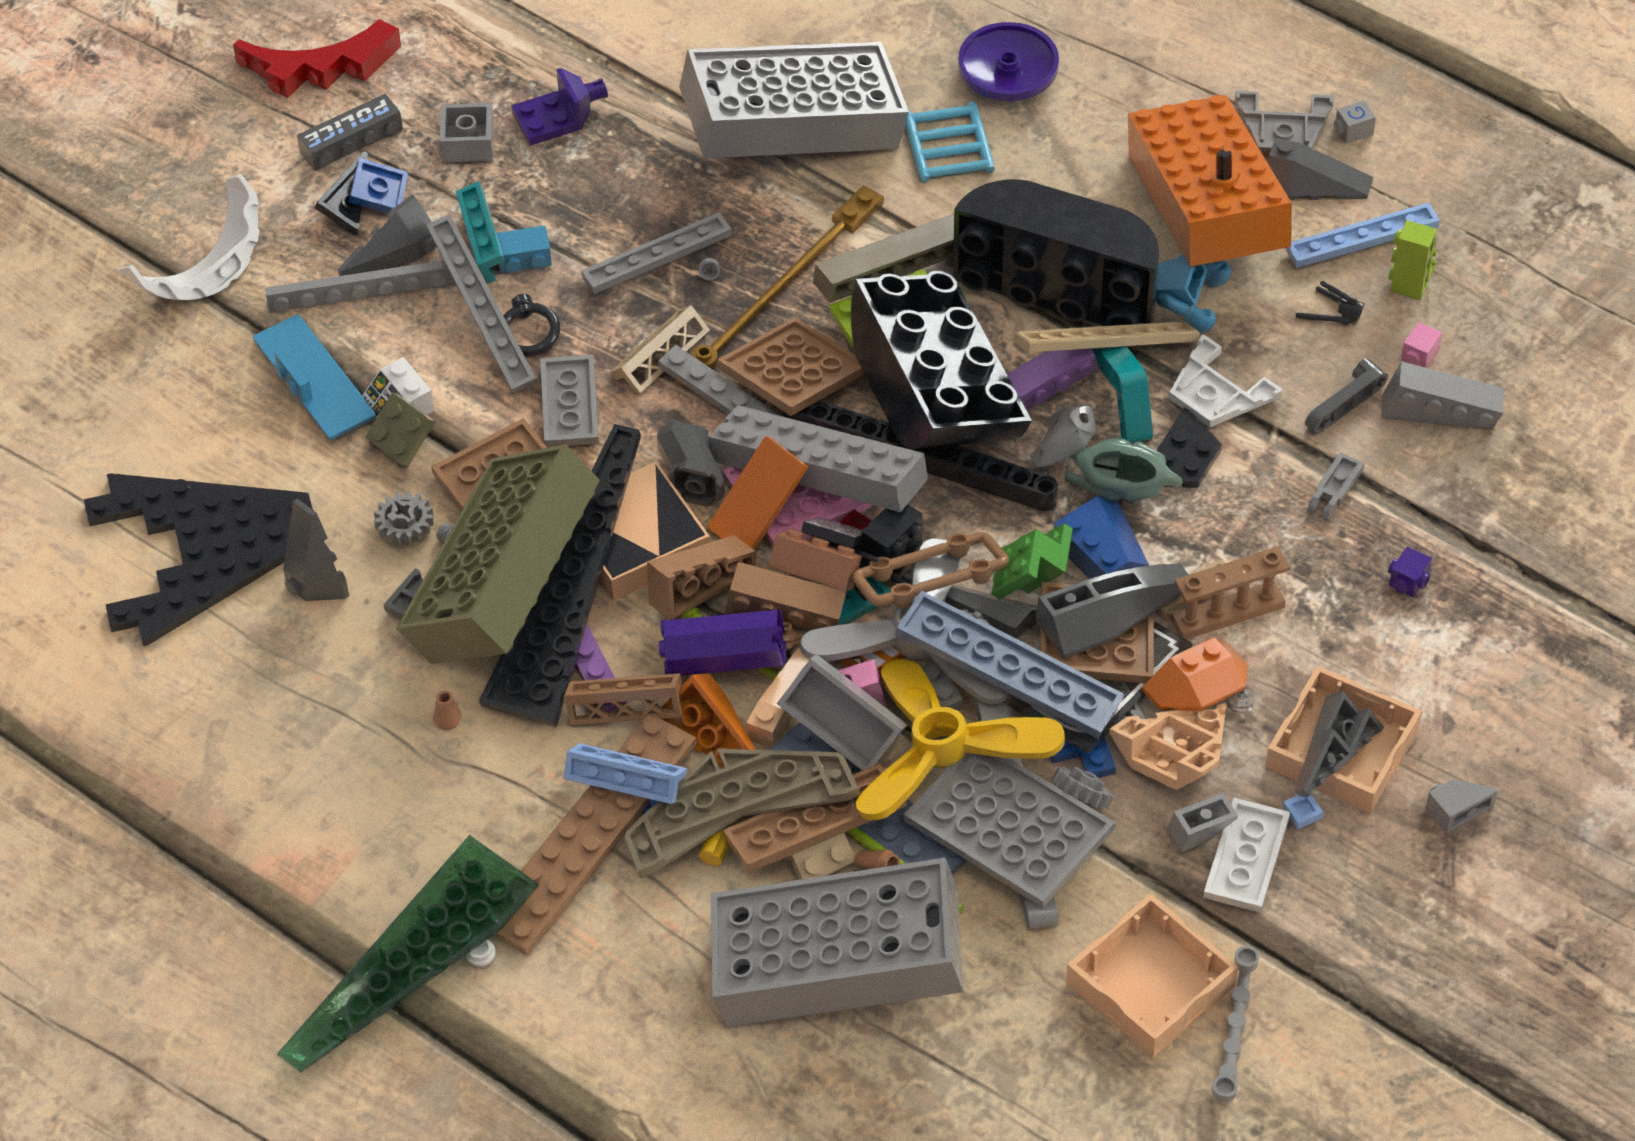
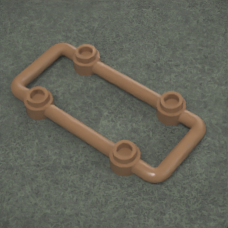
(904, 593)

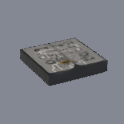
(833, 532)

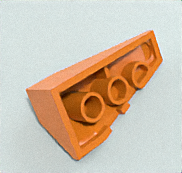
(709, 717)

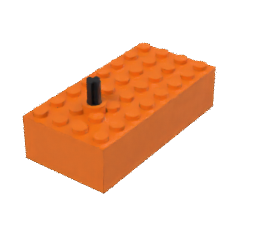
(1209, 180)

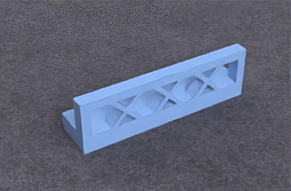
(623, 773)

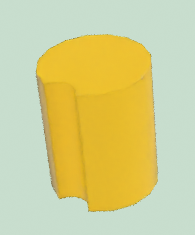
(714, 849)

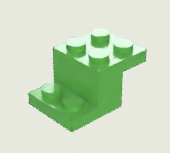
(1033, 560)

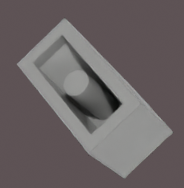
(1459, 802)
(1201, 822)

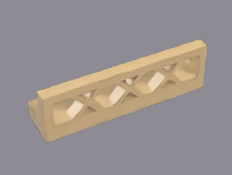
(652, 344)

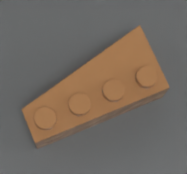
(695, 574)
(800, 601)

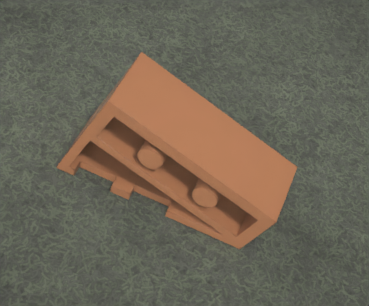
(814, 559)

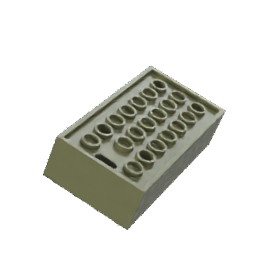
(498, 555)

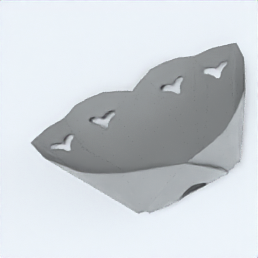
(1061, 438)

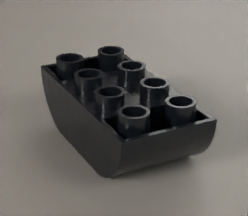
(1056, 252)
(932, 363)

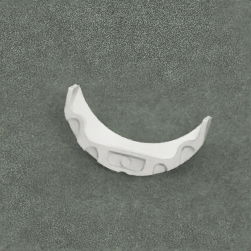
(224, 261)

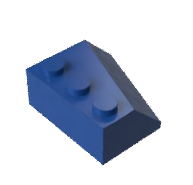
(1102, 539)

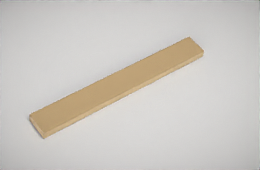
(1105, 336)

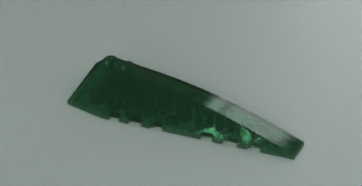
(446, 920)

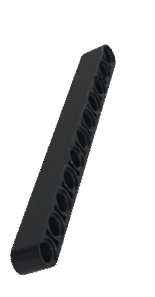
(947, 462)

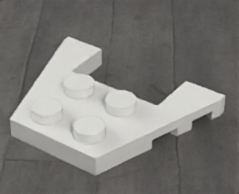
(1210, 394)

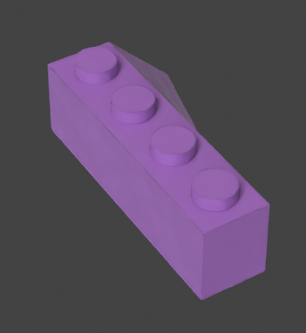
(1050, 374)

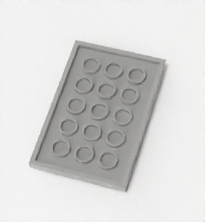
(1010, 824)

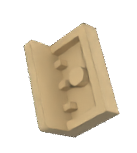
(823, 858)

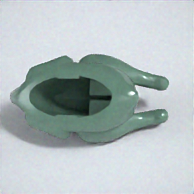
(1122, 470)

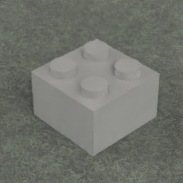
(466, 132)

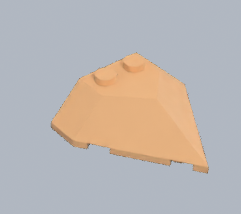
(1173, 745)

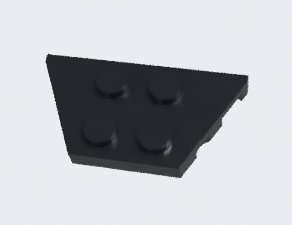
(1189, 449)

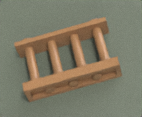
(1236, 607)

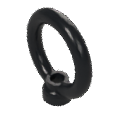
(524, 307)

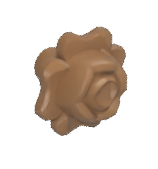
(791, 636)

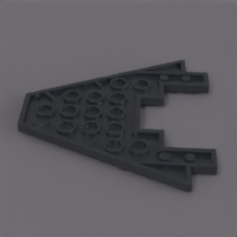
(223, 537)

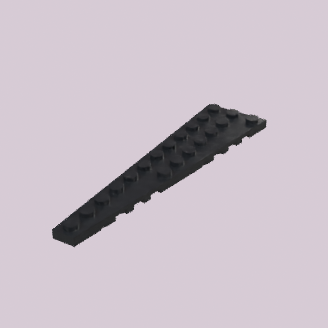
(540, 664)

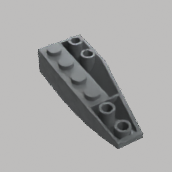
(1105, 606)

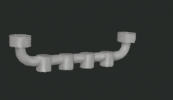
(1225, 1085)

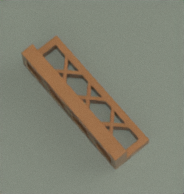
(619, 690)

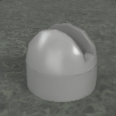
(704, 272)

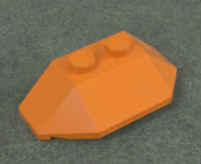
(1198, 677)

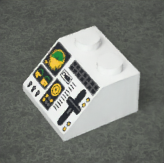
(400, 379)

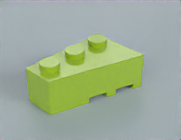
(1413, 259)

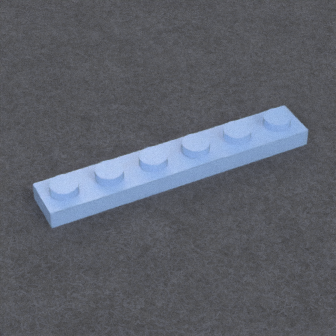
(1358, 235)

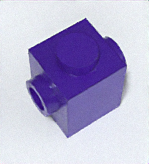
(1410, 572)

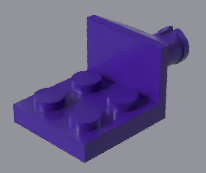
(560, 110)

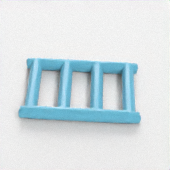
(974, 128)

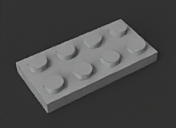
(569, 401)

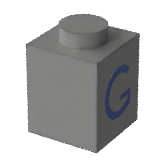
(1354, 122)

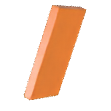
(758, 494)

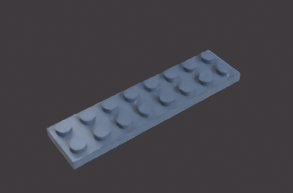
(1009, 664)
(891, 831)

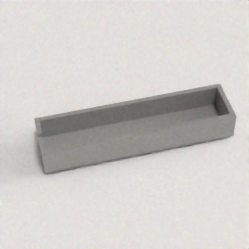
(836, 460)

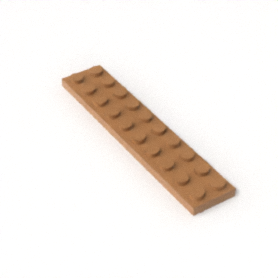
(588, 836)

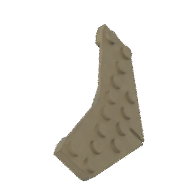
(746, 786)

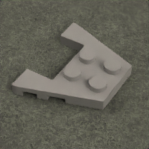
(1295, 127)

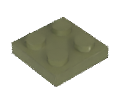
(400, 429)

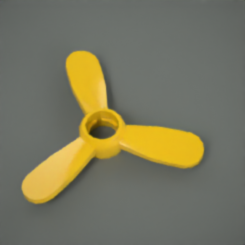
(918, 701)

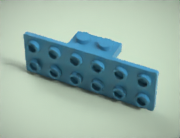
(314, 377)

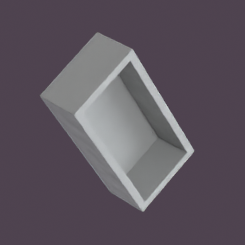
(841, 713)

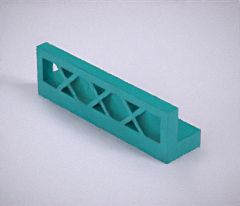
(480, 229)

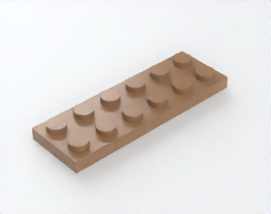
(786, 832)

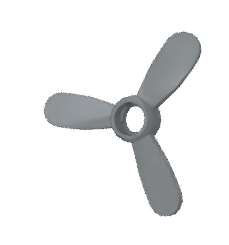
(866, 637)

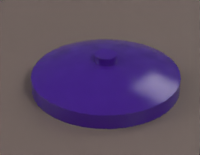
(1008, 61)

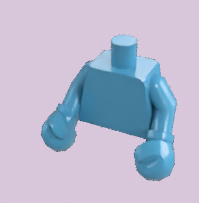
(1181, 286)

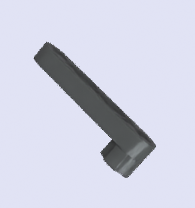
(1368, 381)

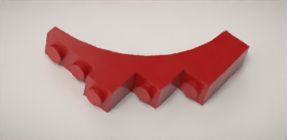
(321, 66)

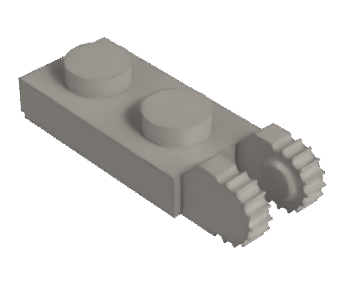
(1336, 484)

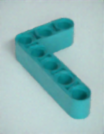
(1132, 391)

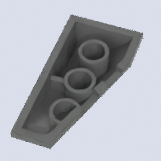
(1314, 174)
(397, 243)
(308, 559)

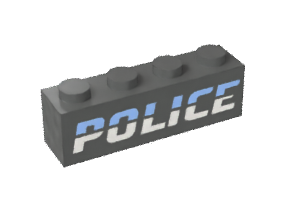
(349, 132)

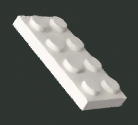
(1247, 856)

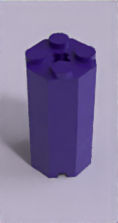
(723, 643)

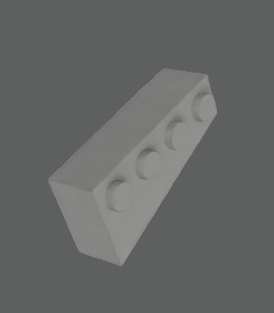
(1441, 398)

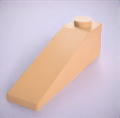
(768, 719)

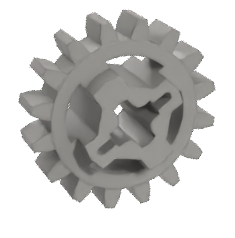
(404, 518)
(1083, 786)

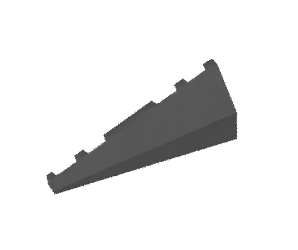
(1003, 614)
(1336, 739)

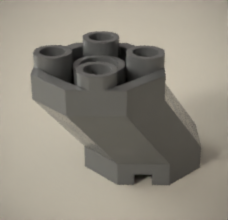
(690, 462)

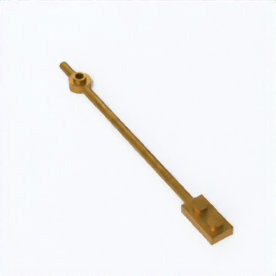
(847, 217)

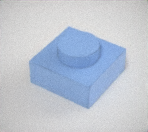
(1303, 810)

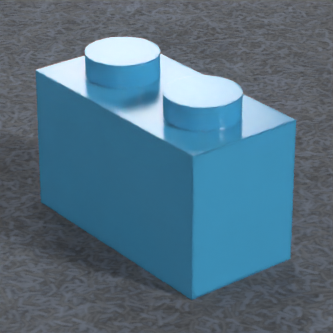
(524, 249)

